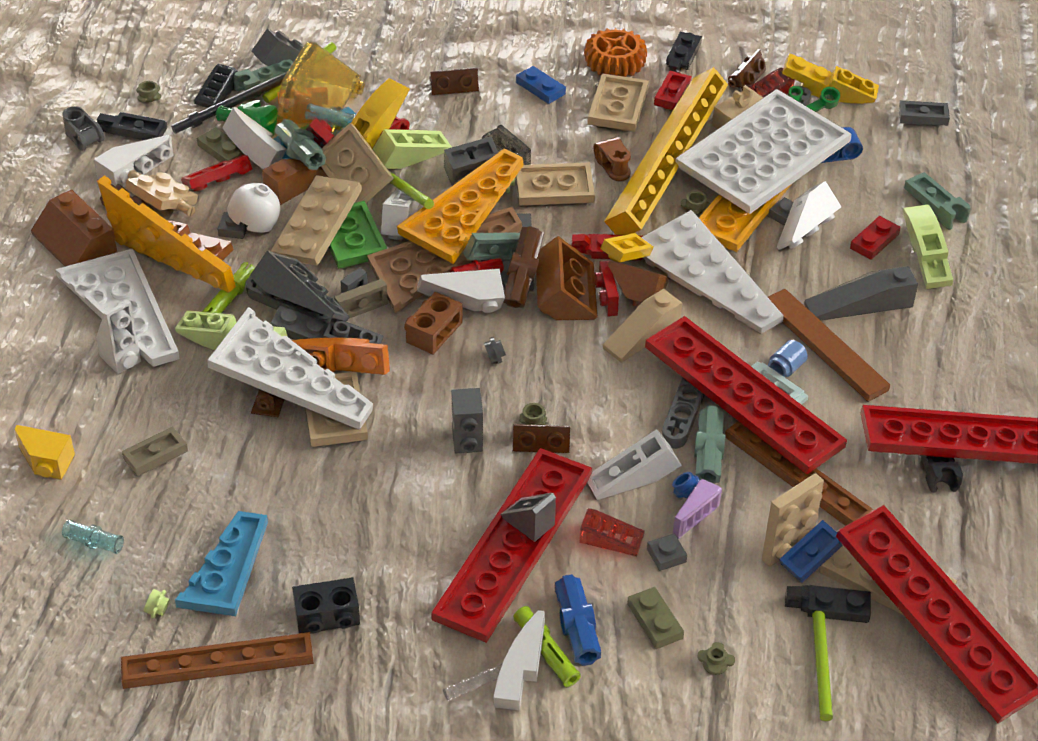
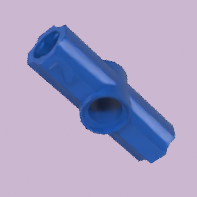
(577, 620)

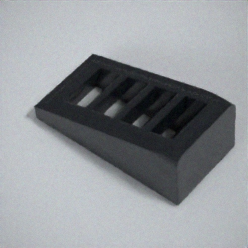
(217, 85)

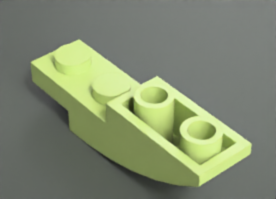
(929, 245)
(210, 328)

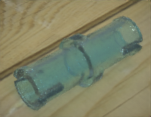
(329, 115)
(93, 536)

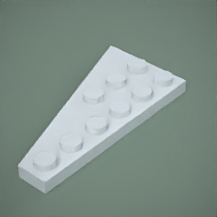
(702, 265)
(281, 367)

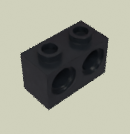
(326, 605)

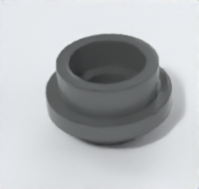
(495, 350)

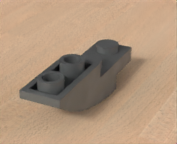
(306, 327)

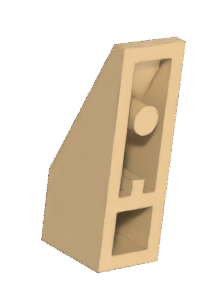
(648, 319)

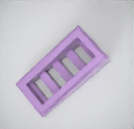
(700, 504)

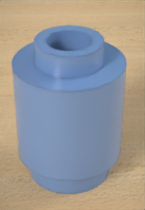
(788, 358)

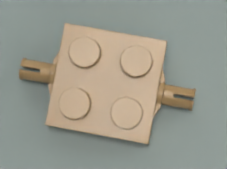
(162, 192)

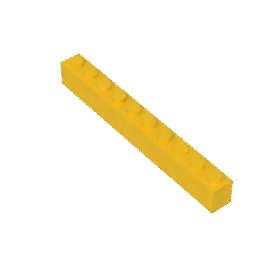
(660, 162)

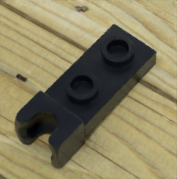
(942, 470)

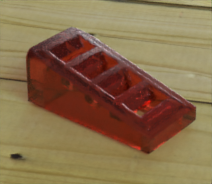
(773, 81)
(604, 522)

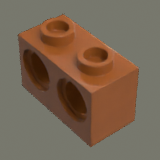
(433, 322)

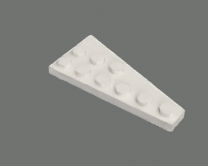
(114, 280)

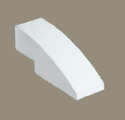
(253, 139)
(520, 664)

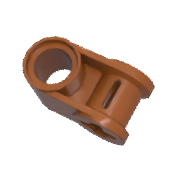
(613, 158)

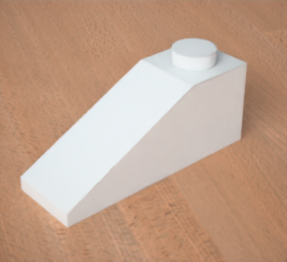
(395, 211)
(474, 289)
(634, 467)

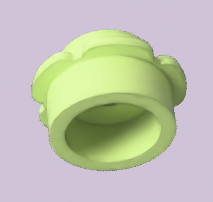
(156, 603)

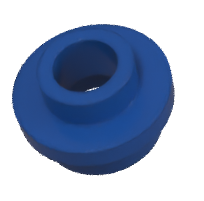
(685, 484)

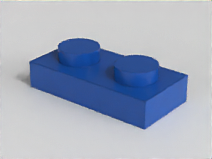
(540, 84)
(811, 551)

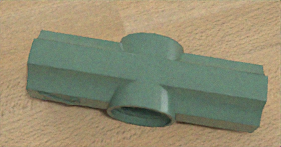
(300, 144)
(709, 444)

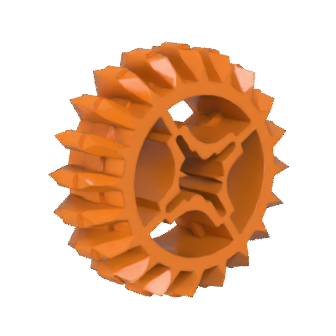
(615, 52)

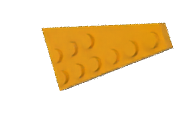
(462, 207)
(154, 236)

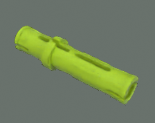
(223, 298)
(551, 651)

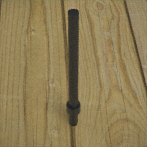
(195, 119)

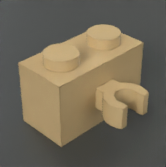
(734, 106)

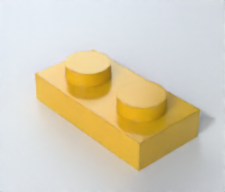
(626, 247)

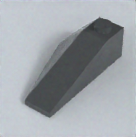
(296, 283)
(866, 294)

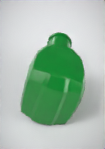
(264, 115)

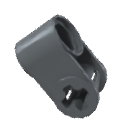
(81, 127)

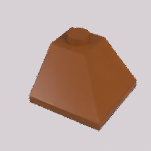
(636, 282)

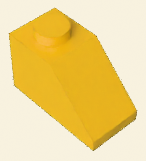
(45, 451)

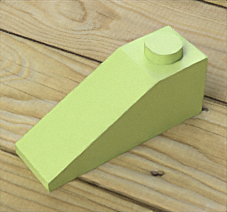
(407, 147)

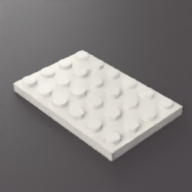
(763, 150)

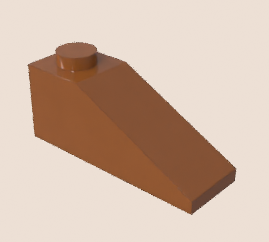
(289, 178)

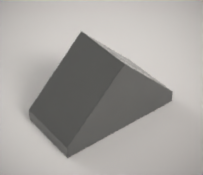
(532, 515)

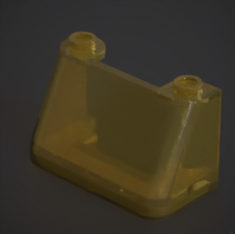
(319, 80)

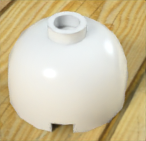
(254, 206)

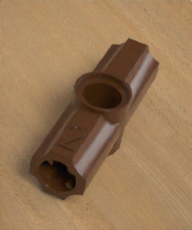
(523, 267)

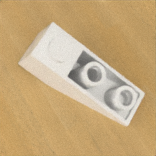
(136, 156)
(807, 212)
(118, 338)

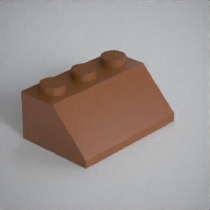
(73, 230)
(565, 282)

